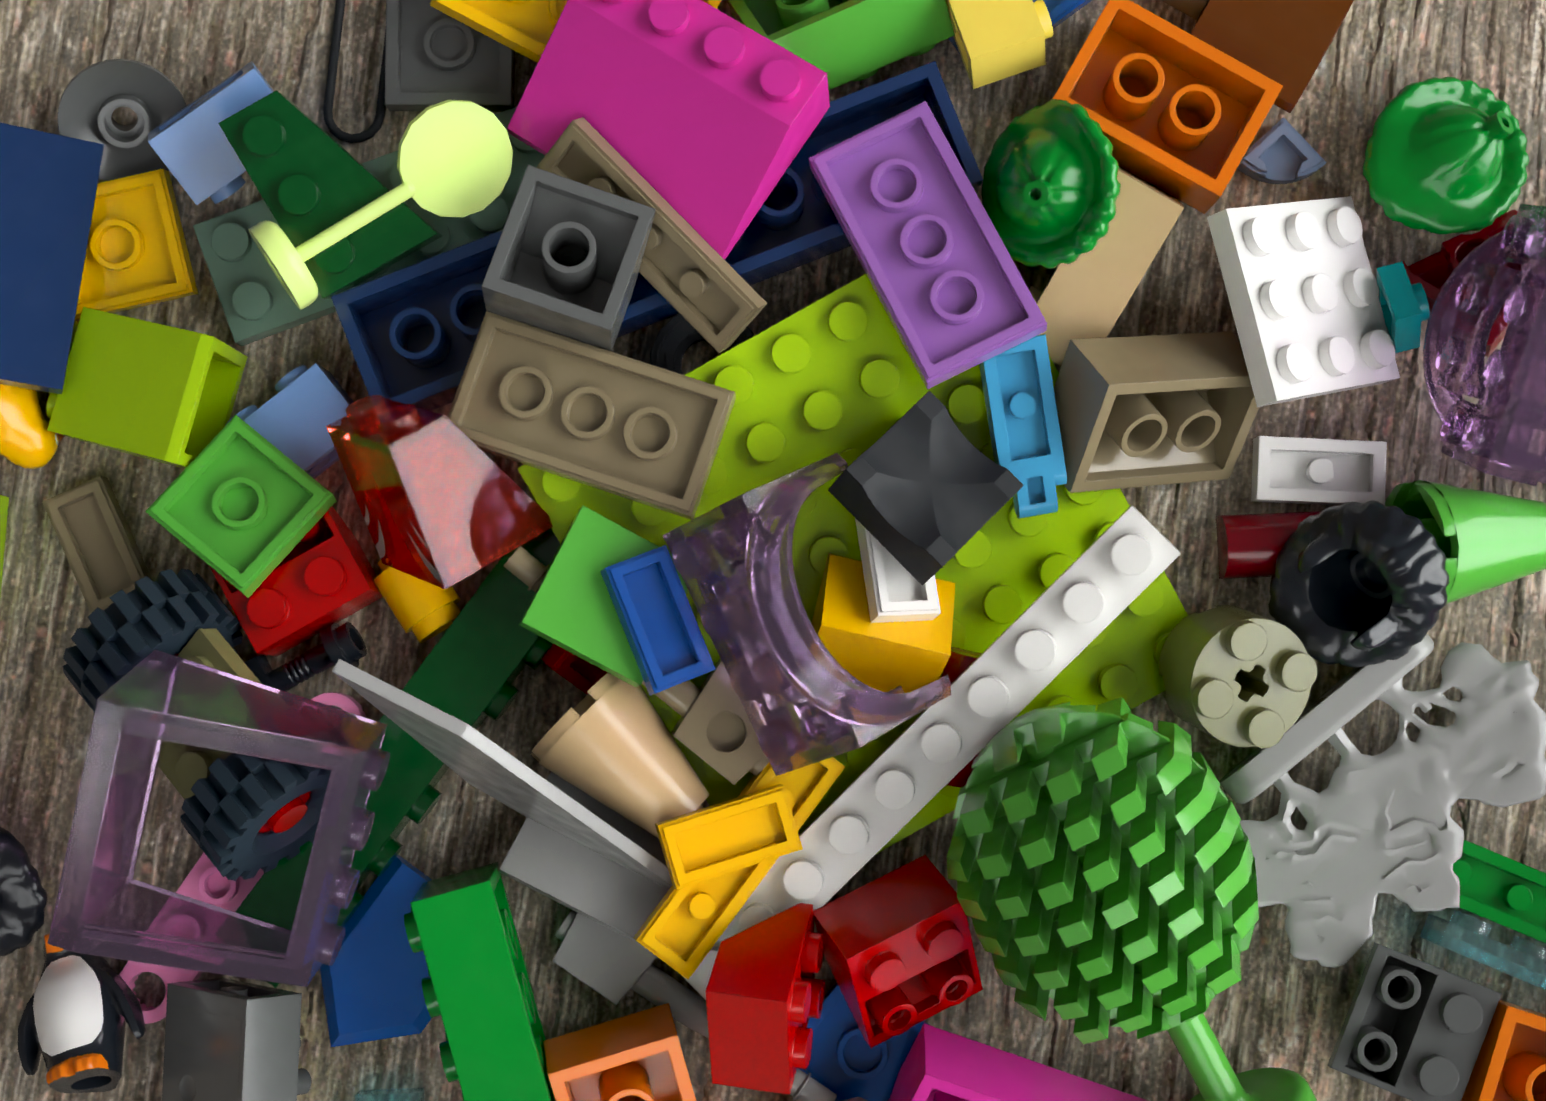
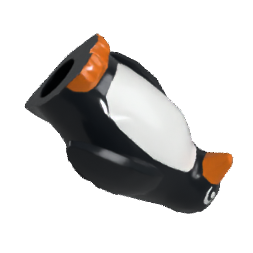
(78, 1022)

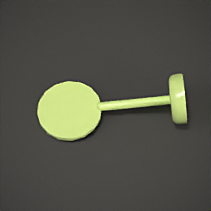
(449, 163)

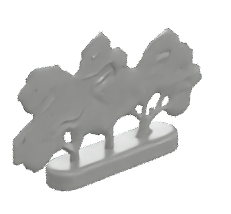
(1388, 814)

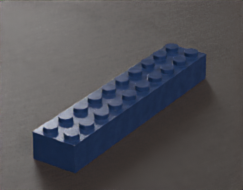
(422, 321)

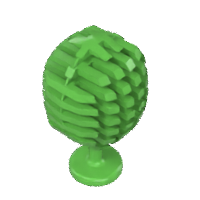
(1112, 882)

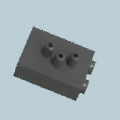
(232, 1042)

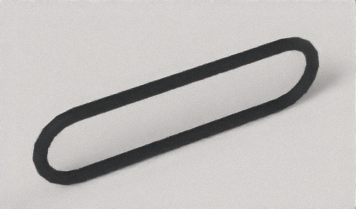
(331, 82)

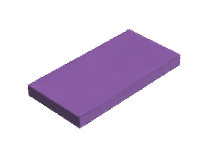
(927, 245)

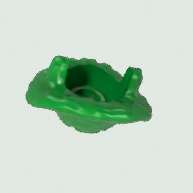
(1445, 157)
(1051, 184)

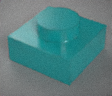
(1402, 306)

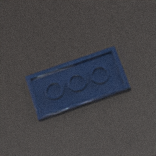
(44, 238)

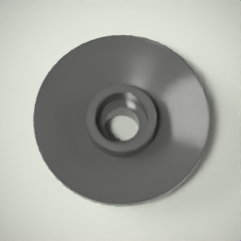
(115, 83)

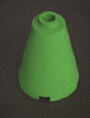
(1482, 533)

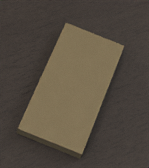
(591, 415)

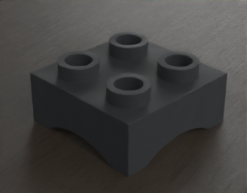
(924, 489)

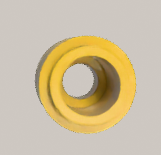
(416, 603)

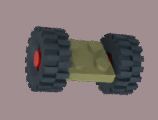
(235, 805)

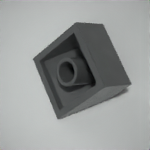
(568, 258)

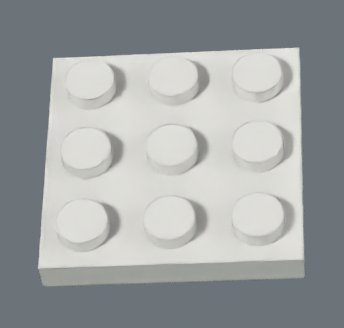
(1303, 298)

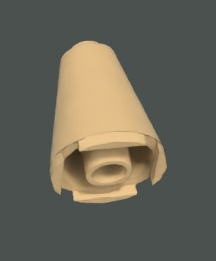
(622, 756)

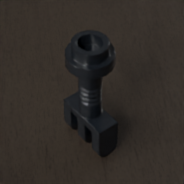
(337, 643)

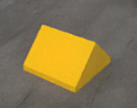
(883, 652)

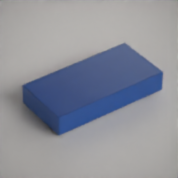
(657, 620)

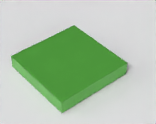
(241, 506)
(573, 601)

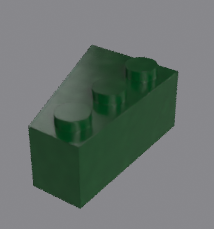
(314, 185)

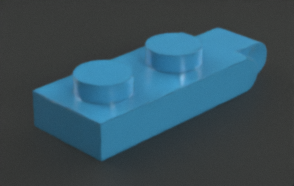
(1025, 424)

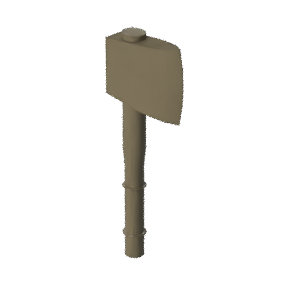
(711, 716)

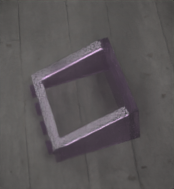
(191, 704)

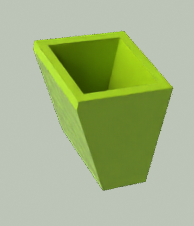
(145, 388)

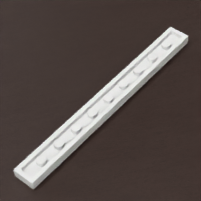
(960, 725)

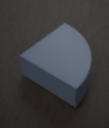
(1281, 157)

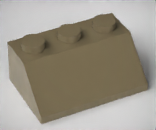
(1153, 409)

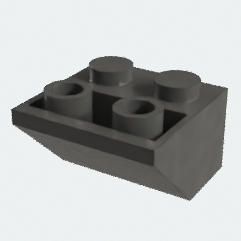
(1413, 1028)

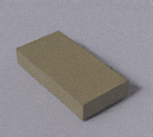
(96, 541)

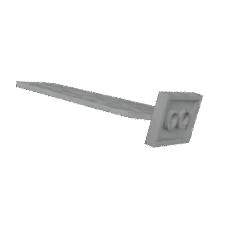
(569, 842)

